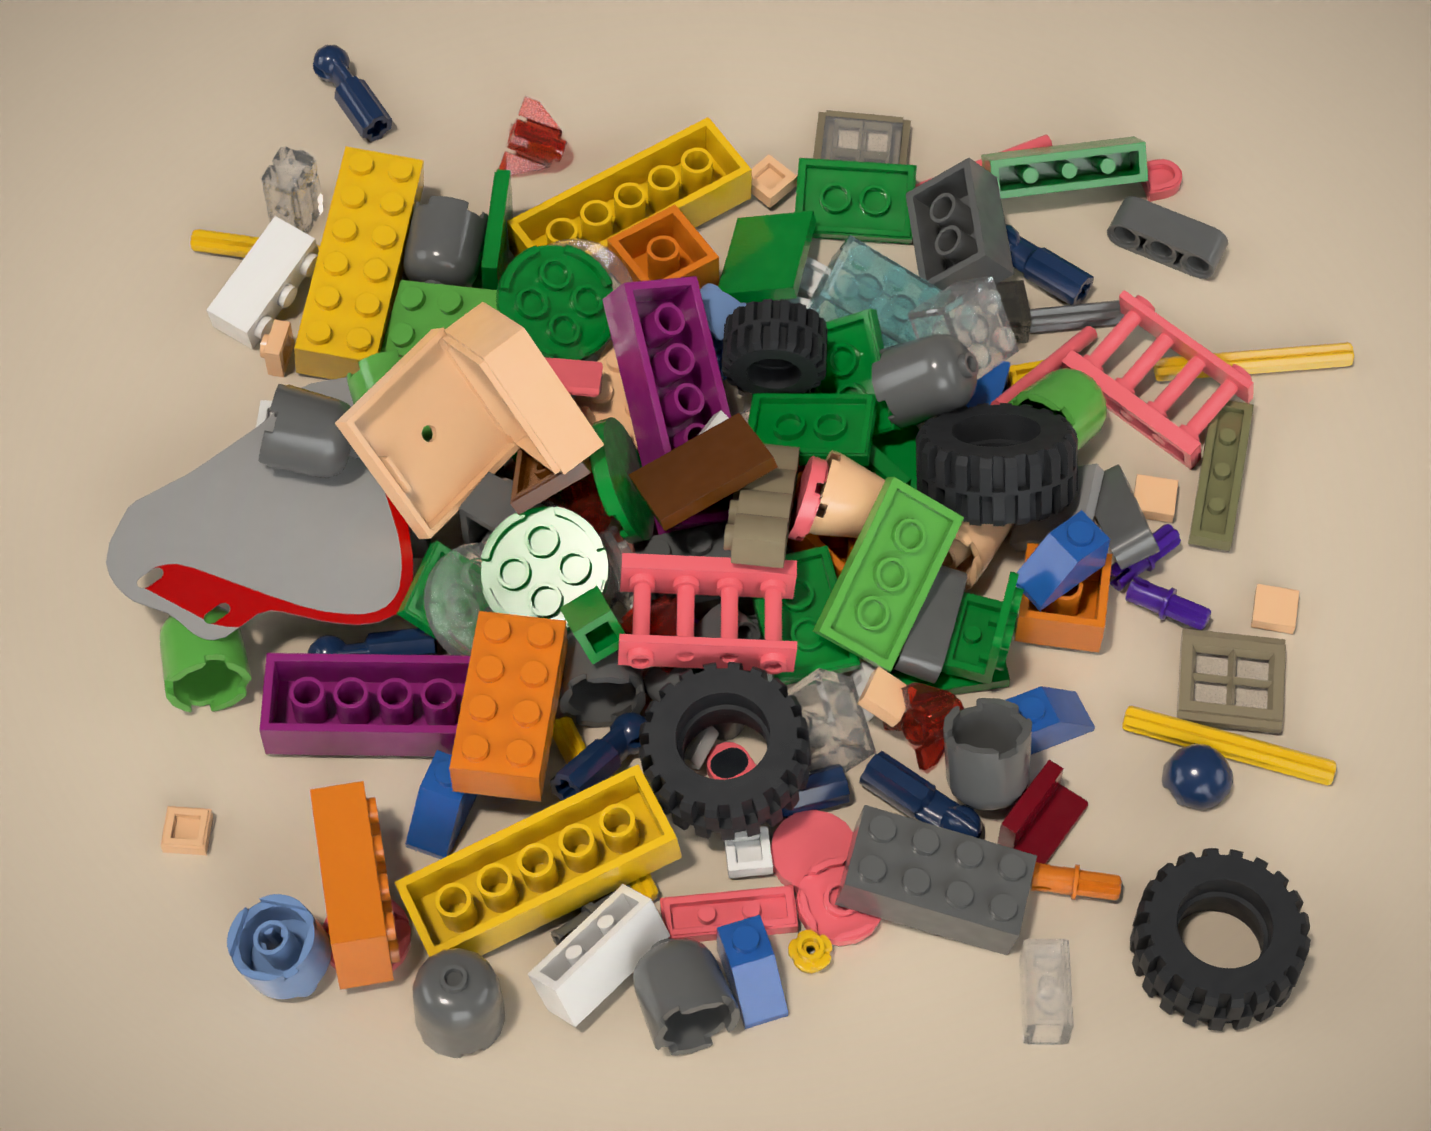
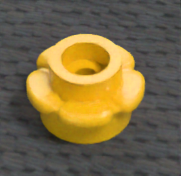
(810, 962)

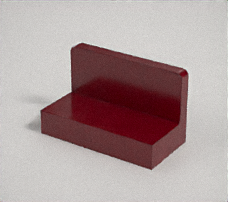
(1042, 815)

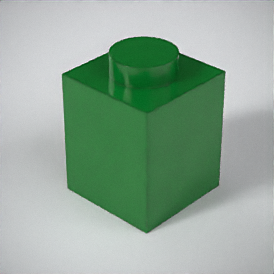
(593, 624)

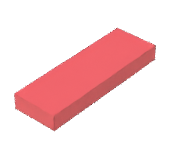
(700, 914)

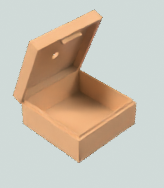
(483, 398)

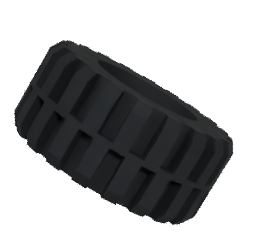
(998, 463)
(714, 699)
(1230, 887)

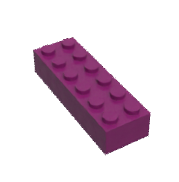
(667, 371)
(361, 704)

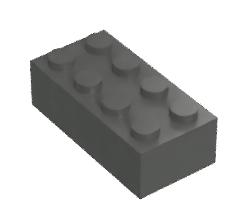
(936, 880)

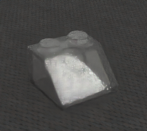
(833, 720)

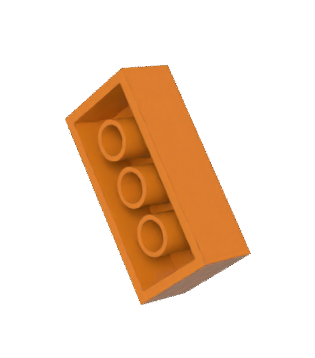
(509, 706)
(355, 884)

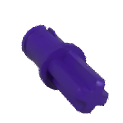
(1167, 540)
(1167, 603)

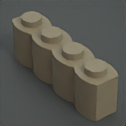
(763, 513)

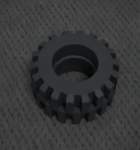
(774, 347)

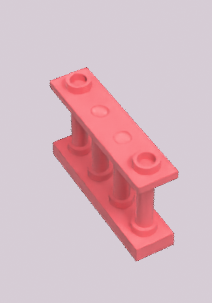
(1151, 417)
(711, 577)

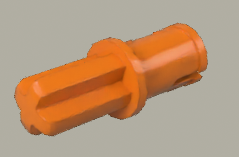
(1075, 882)

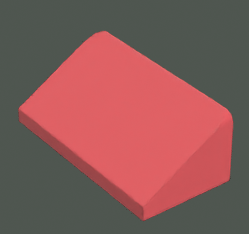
(578, 376)

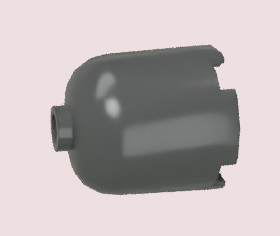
(445, 242)
(924, 378)
(306, 434)
(598, 690)
(987, 753)
(683, 996)
(458, 1003)

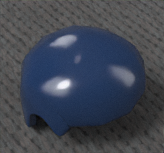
(1197, 776)

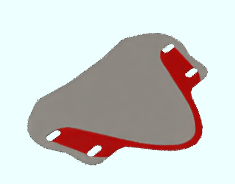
(265, 541)

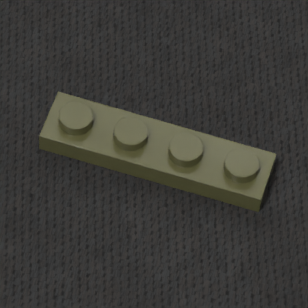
(1221, 477)

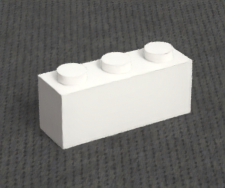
(264, 283)
(598, 955)

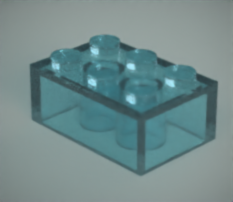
(866, 279)

